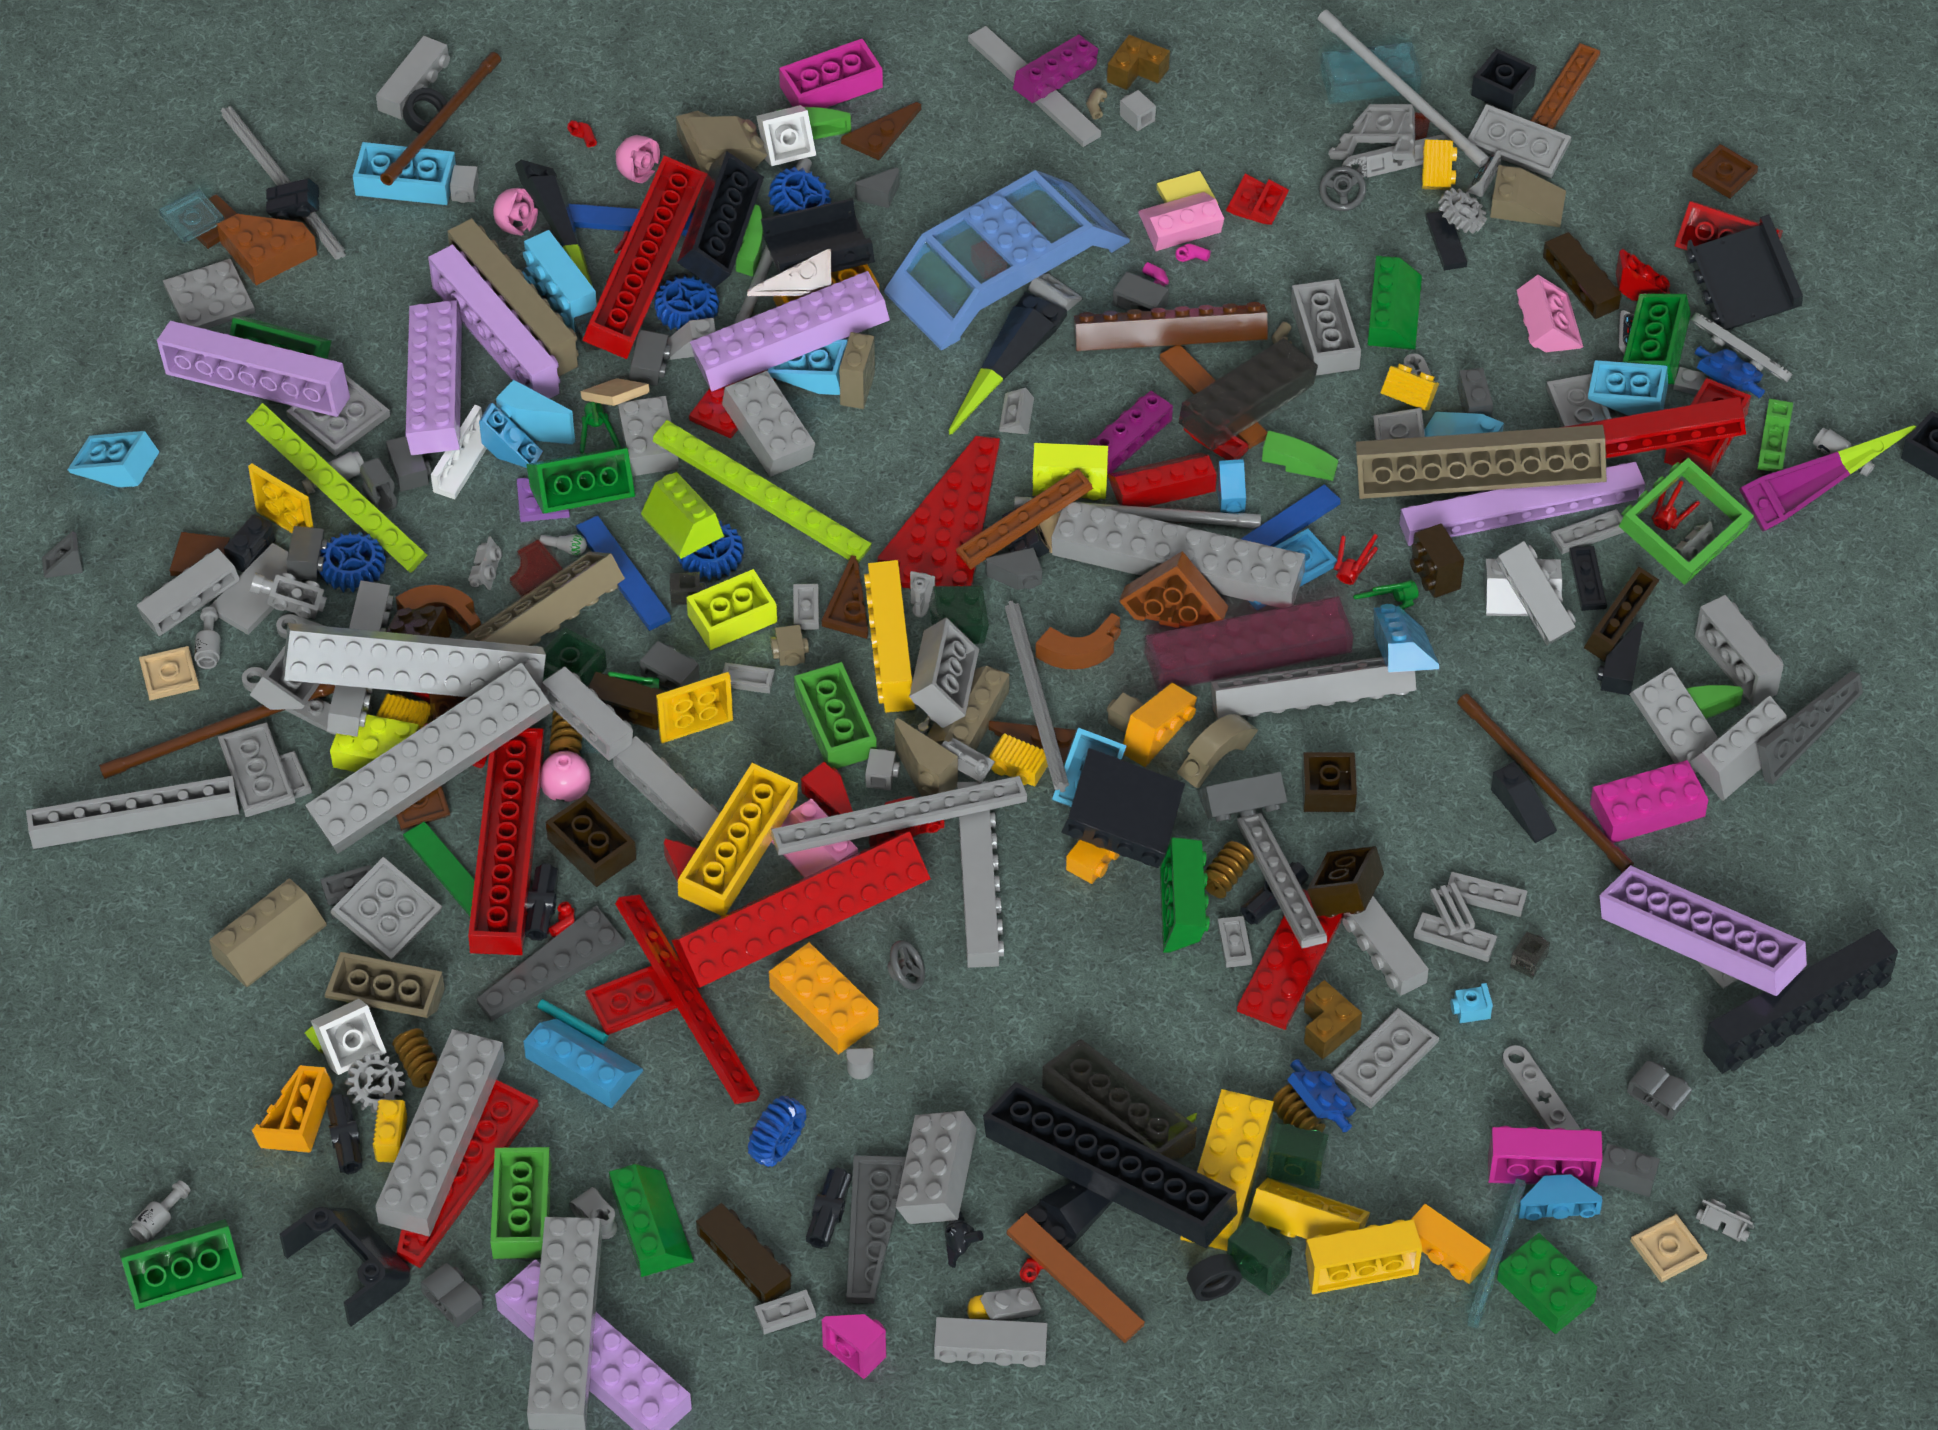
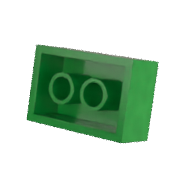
(1547, 1283)

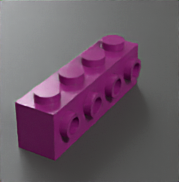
(1055, 68)
(1134, 428)

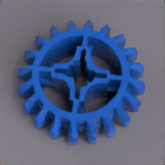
(797, 191)
(685, 301)
(350, 554)
(716, 557)
(776, 1131)

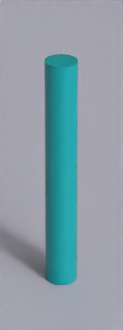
(572, 1021)

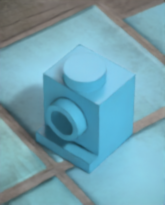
(1472, 1004)

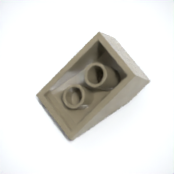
(729, 134)
(1526, 198)
(927, 762)

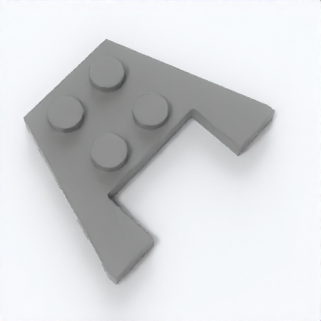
(1381, 125)

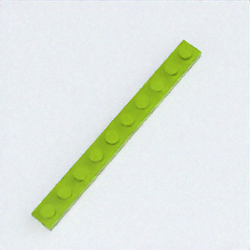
(336, 488)
(761, 491)

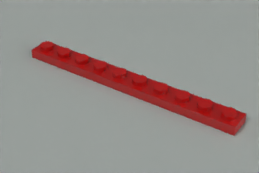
(687, 999)

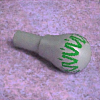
(571, 544)

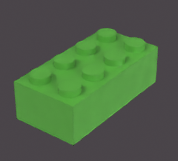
(834, 715)
(520, 1201)

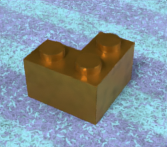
(1136, 59)
(1333, 1019)

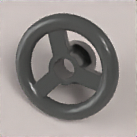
(1342, 180)
(903, 966)

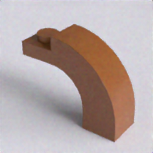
(457, 604)
(1079, 652)

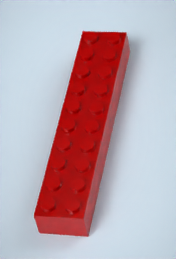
(644, 257)
(506, 845)
(801, 909)

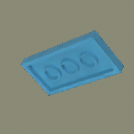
(1317, 557)

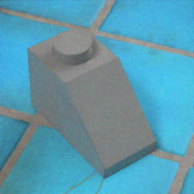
(690, 331)

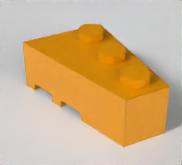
(1157, 723)
(297, 1113)

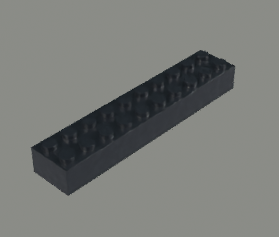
(1111, 1164)

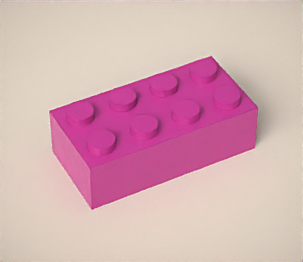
(831, 76)
(1649, 801)
(1544, 1152)

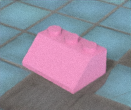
(1182, 220)
(1548, 316)
(817, 858)

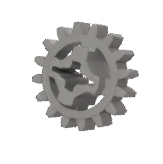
(1462, 210)
(368, 1075)

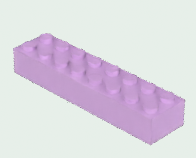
(493, 322)
(789, 331)
(253, 368)
(434, 377)
(1703, 930)
(619, 1371)

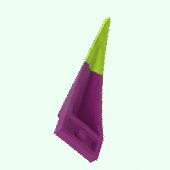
(1787, 491)

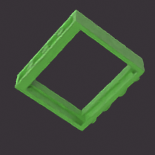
(1662, 551)

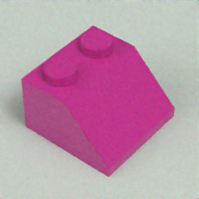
(855, 1341)

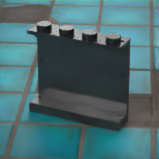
(809, 231)
(1745, 276)
(1124, 808)

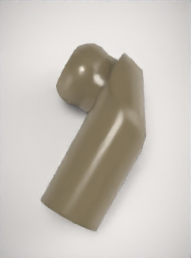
(1093, 102)
(1281, 332)

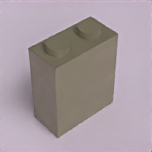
(857, 370)

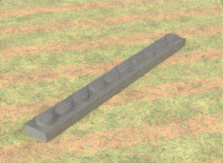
(898, 815)

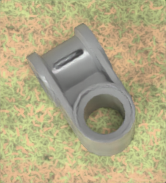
(592, 1205)

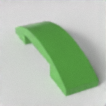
(1775, 435)

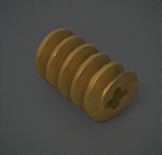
(564, 736)
(1227, 868)
(416, 1056)
(1295, 1111)

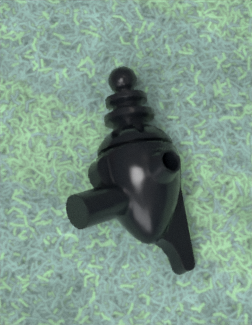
(959, 1237)

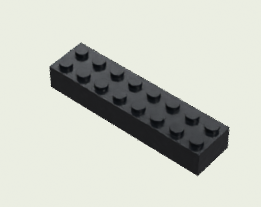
(1805, 1000)

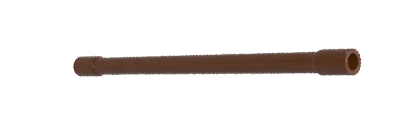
(396, 168)
(121, 764)
(1613, 852)

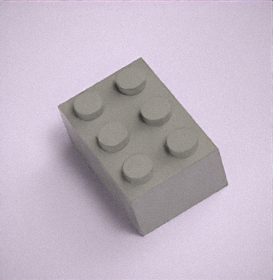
(638, 424)

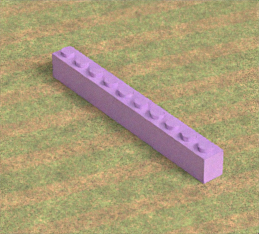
(1522, 505)

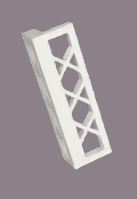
(457, 465)

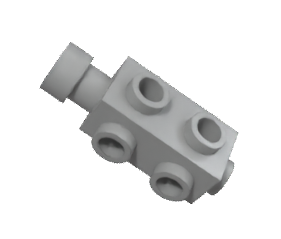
(290, 595)

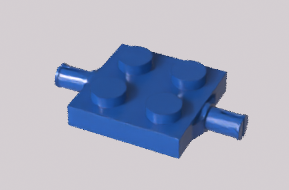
(1730, 370)
(1322, 1094)

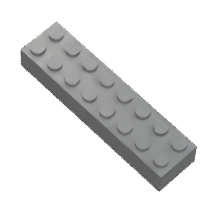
(440, 1133)
(564, 1324)

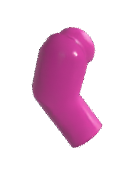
(1192, 251)
(1157, 273)

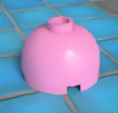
(637, 157)
(513, 206)
(565, 776)

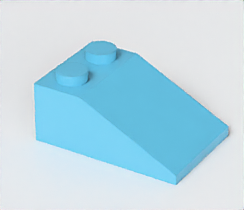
(815, 370)
(1629, 386)
(536, 414)
(1461, 423)
(115, 458)
(1081, 742)

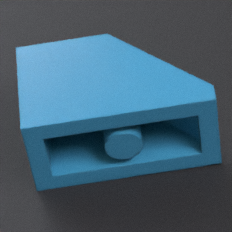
(1231, 486)

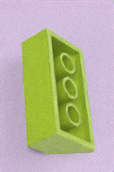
(680, 516)

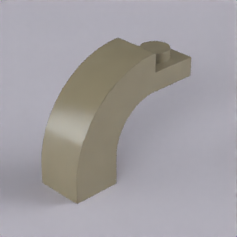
(1212, 744)

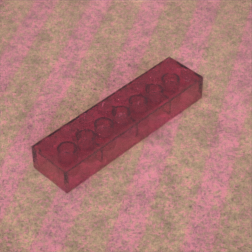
(1249, 643)

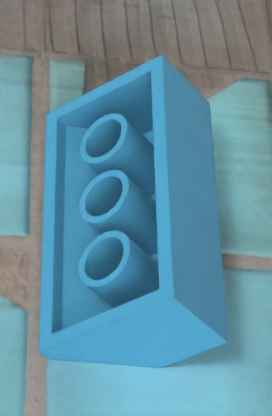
(1402, 640)
(580, 1061)

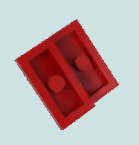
(1257, 200)

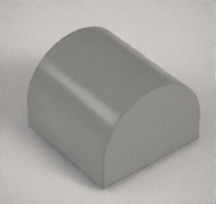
(860, 1062)

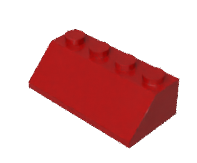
(1707, 224)
(1164, 481)

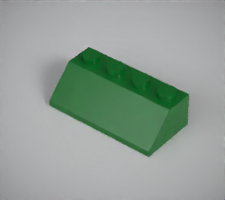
(1394, 304)
(1659, 331)
(279, 337)
(581, 479)
(1183, 894)
(649, 1219)
(180, 1264)

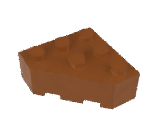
(265, 244)
(1174, 595)

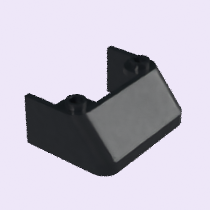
(380, 1274)

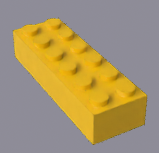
(889, 636)
(737, 839)
(1235, 1150)

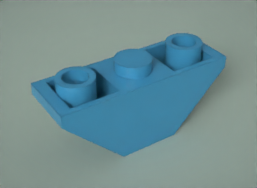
(506, 439)
(1559, 1198)

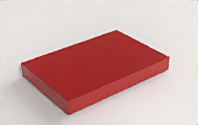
(629, 1000)

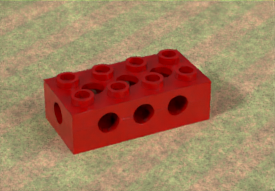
(1708, 453)

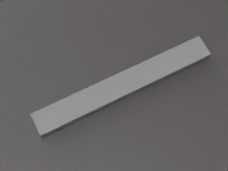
(1053, 104)
(1282, 880)

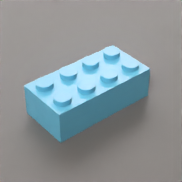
(422, 180)
(558, 278)

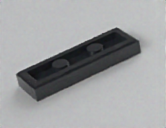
(1446, 241)
(1587, 578)

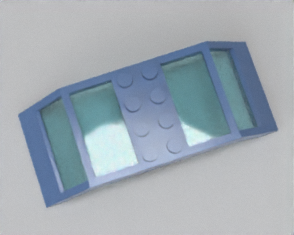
(995, 251)

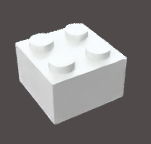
(786, 135)
(348, 1035)

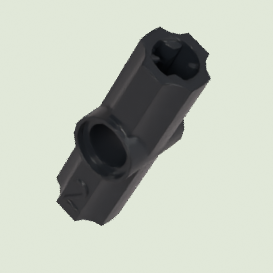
(1264, 900)
(541, 902)
(344, 1134)
(828, 1208)

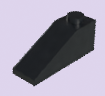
(1621, 663)
(1522, 801)

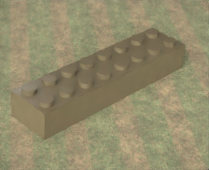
(517, 293)
(552, 602)

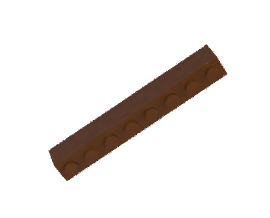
(1170, 327)

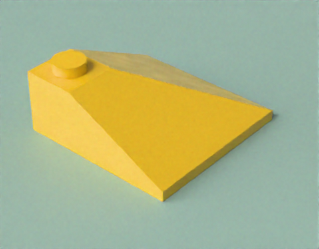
(279, 501)
(694, 707)

